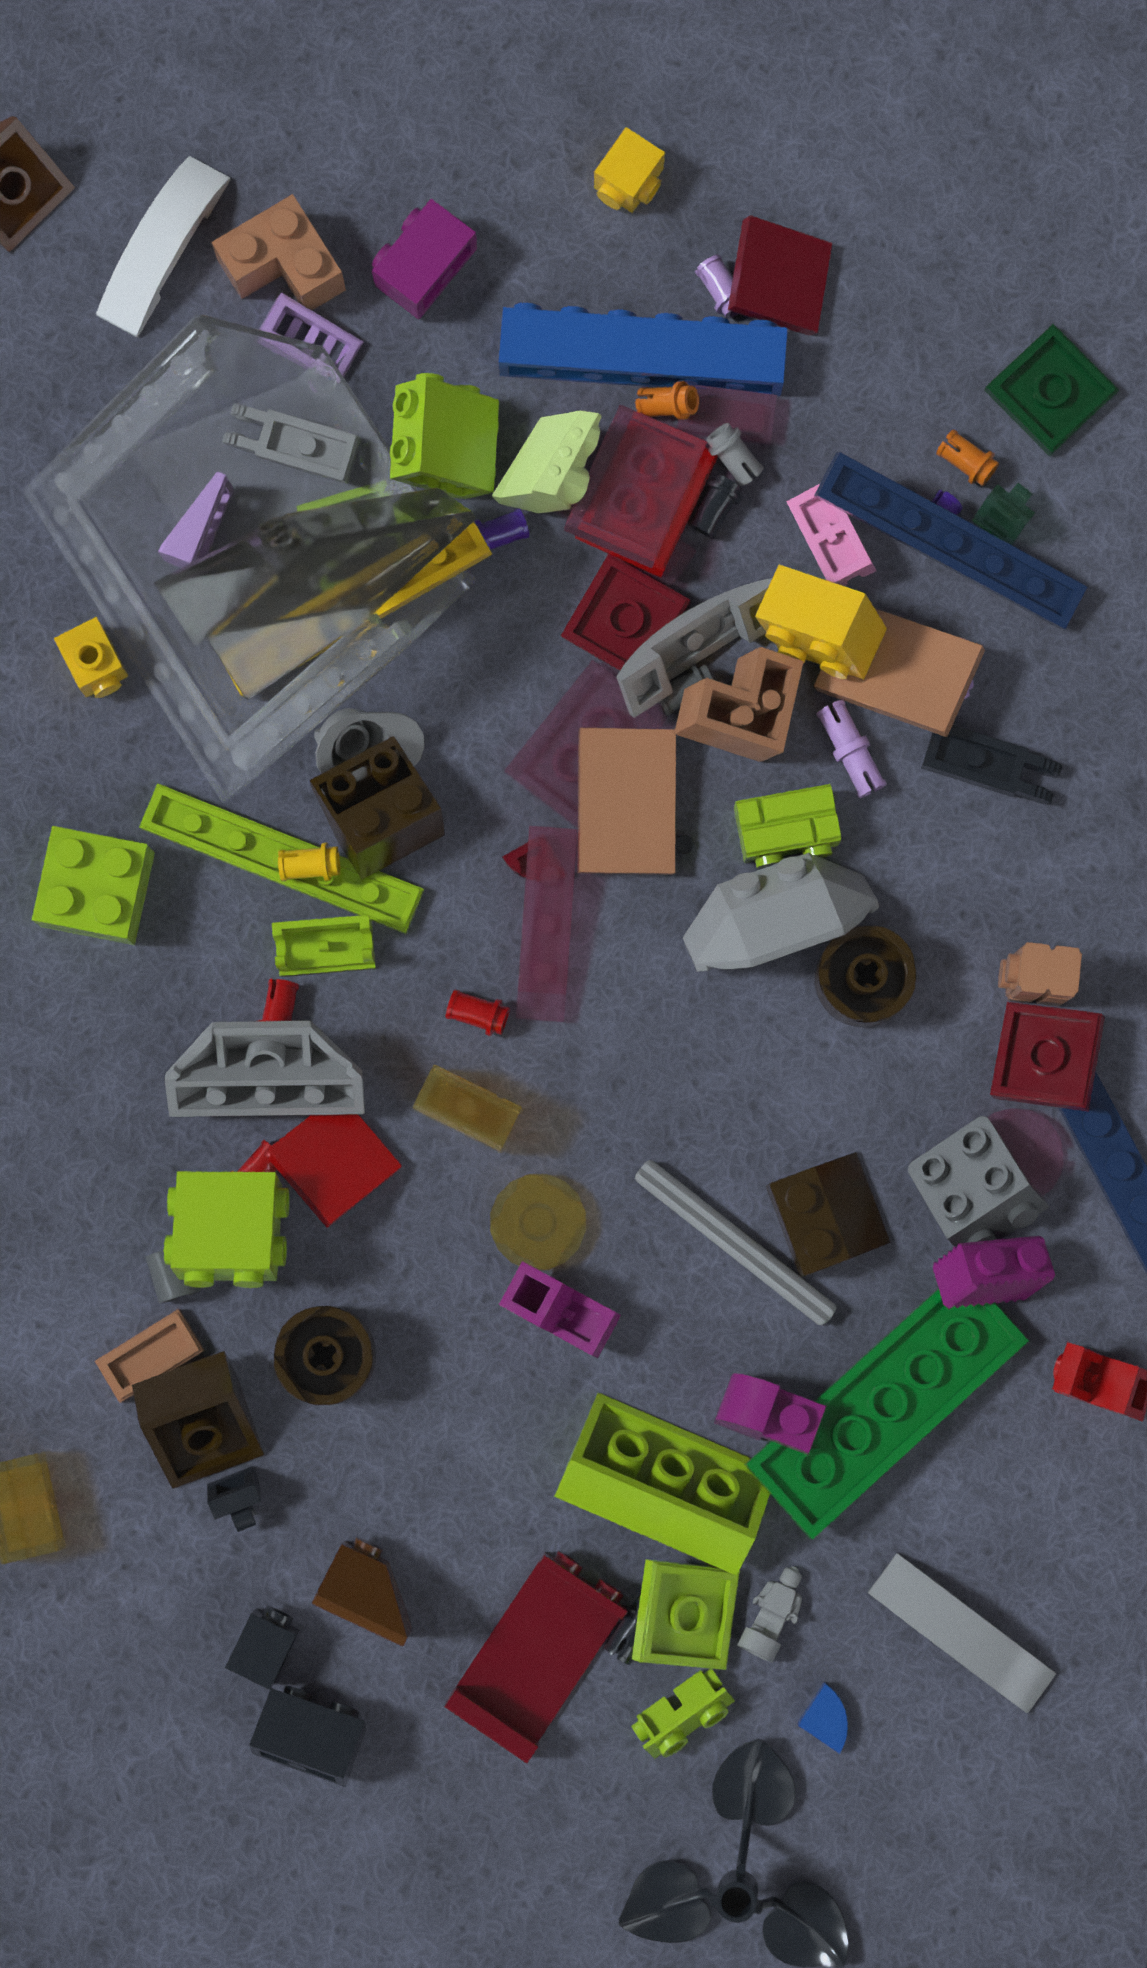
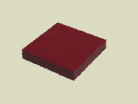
(780, 275)
(621, 612)
(1047, 1056)

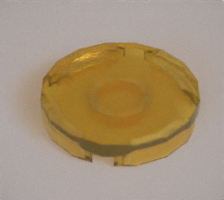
(538, 1221)

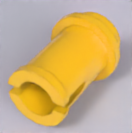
(309, 863)

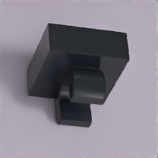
(235, 1497)

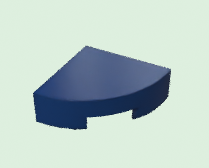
(826, 1718)

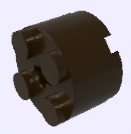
(893, 976)
(297, 1349)

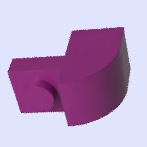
(559, 1309)
(766, 1411)

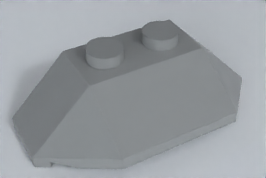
(777, 912)
(264, 1072)

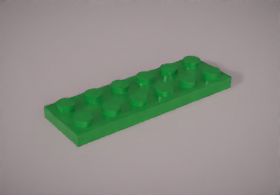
(887, 1407)

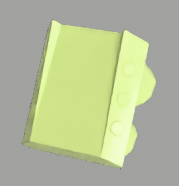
(551, 464)

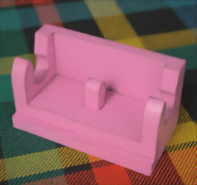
(831, 538)

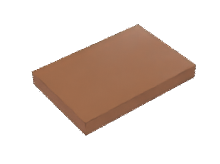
(913, 676)
(626, 801)

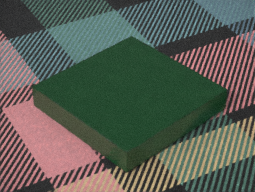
(1051, 390)

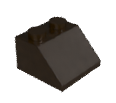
(827, 1214)
(196, 1420)

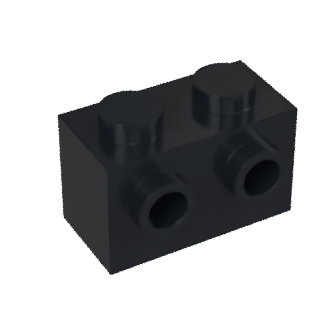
(308, 1735)

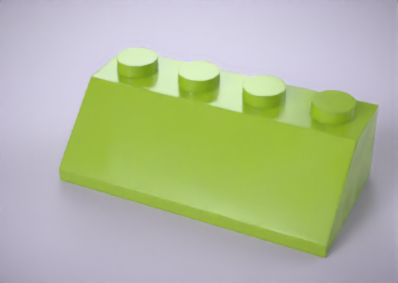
(665, 1484)

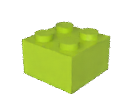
(93, 885)

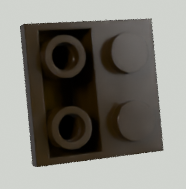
(378, 807)

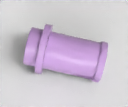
(718, 282)

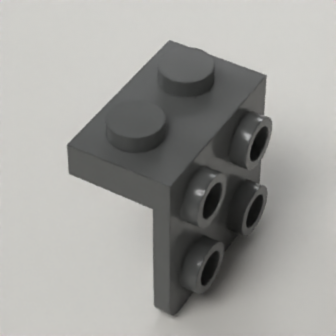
(976, 1185)

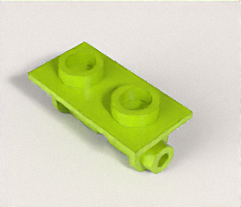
(699, 1707)

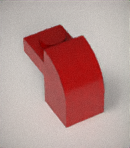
(1101, 1381)

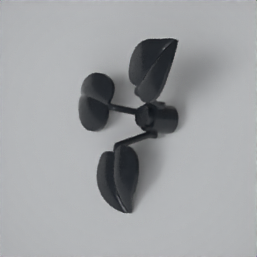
(670, 1908)

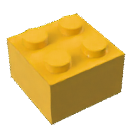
(821, 623)

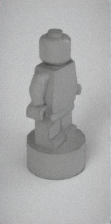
(777, 1605)

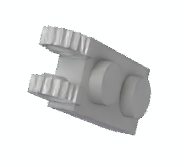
(297, 443)

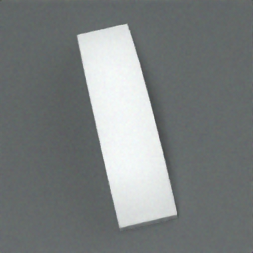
(159, 244)

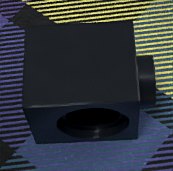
(263, 1646)

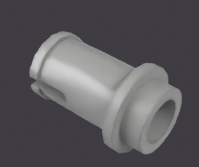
(733, 452)

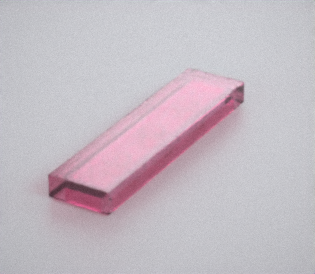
(546, 923)

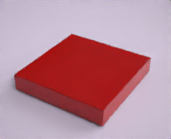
(332, 1163)

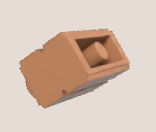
(1041, 974)

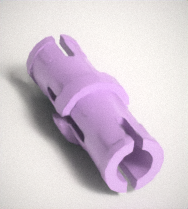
(851, 748)

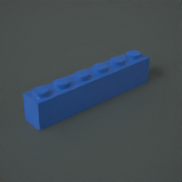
(641, 349)

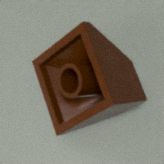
(28, 183)
(365, 1591)

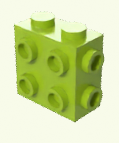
(444, 437)
(226, 1228)

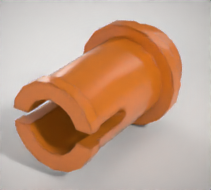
(677, 400)
(970, 459)

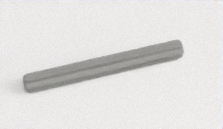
(735, 1242)

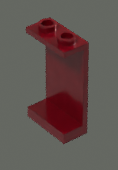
(536, 1654)

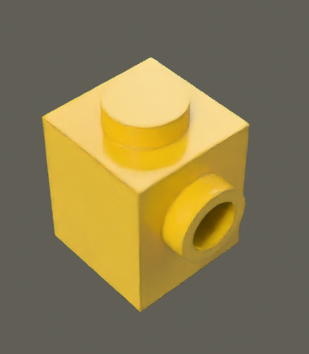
(629, 172)
(92, 659)

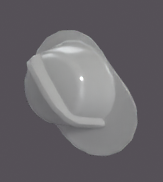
(354, 731)

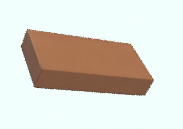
(149, 1354)

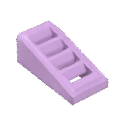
(301, 314)
(199, 525)

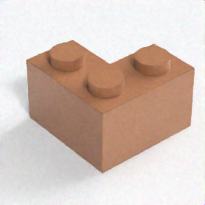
(278, 245)
(750, 714)

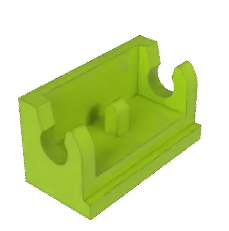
(324, 945)

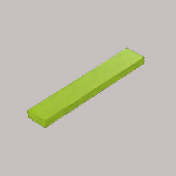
(256, 851)

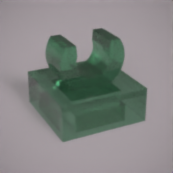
(1005, 513)

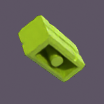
(787, 825)

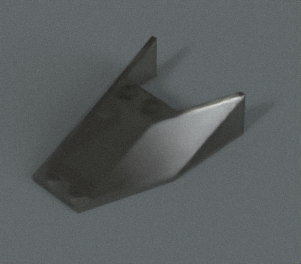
(307, 579)

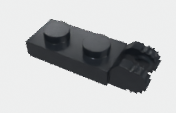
(988, 763)

